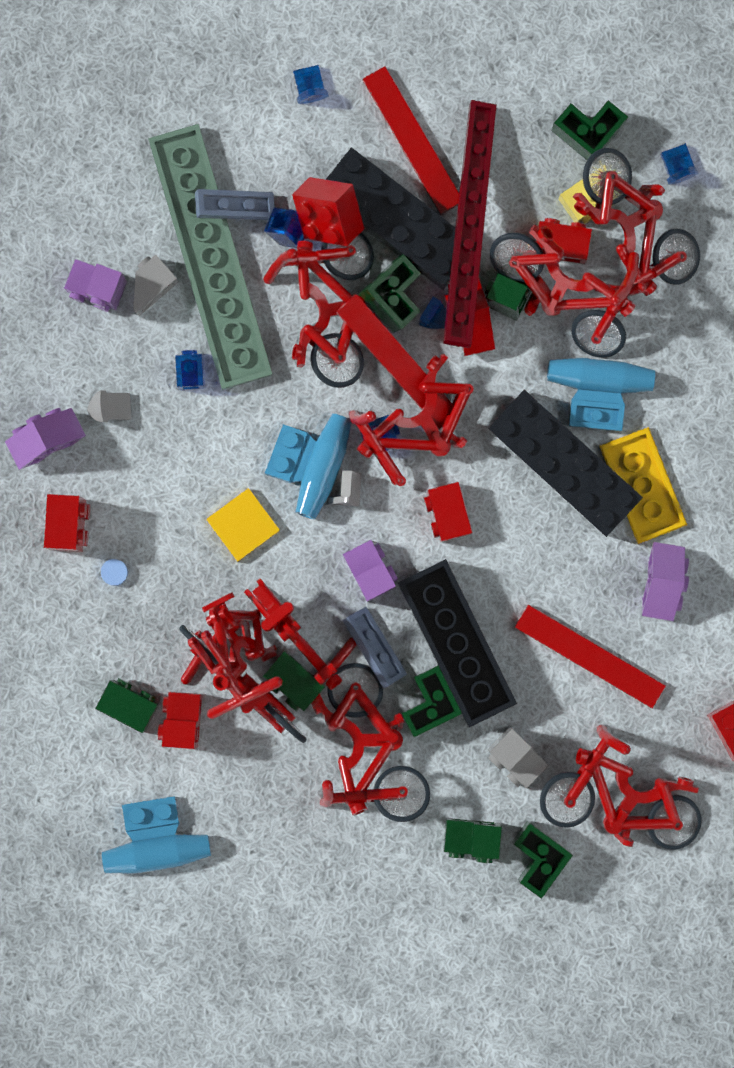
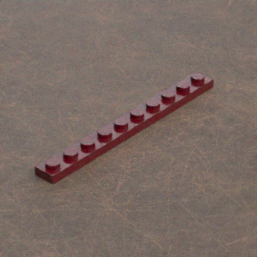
(470, 224)

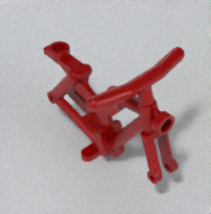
(438, 441)
(279, 618)
(222, 623)

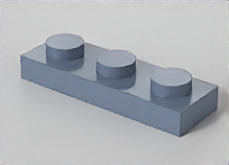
(234, 204)
(374, 647)

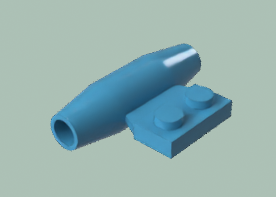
(599, 388)
(311, 462)
(154, 843)

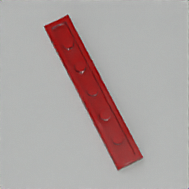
(412, 140)
(390, 354)
(590, 656)

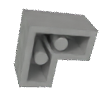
(517, 757)

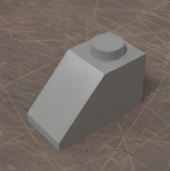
(151, 283)

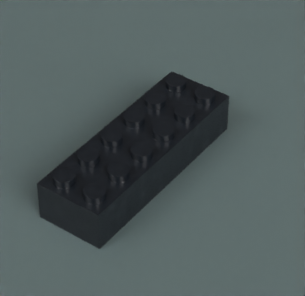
(399, 218)
(565, 463)
(457, 643)

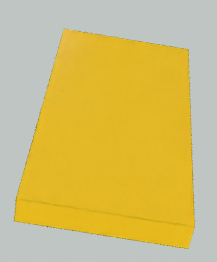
(640, 465)

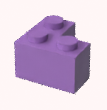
(97, 284)
(44, 436)
(370, 571)
(665, 581)

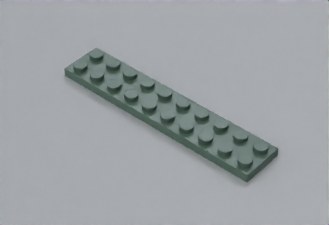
(210, 260)

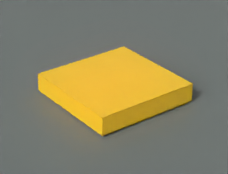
(243, 525)

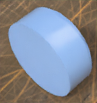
(114, 572)

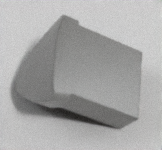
(110, 406)
(349, 490)

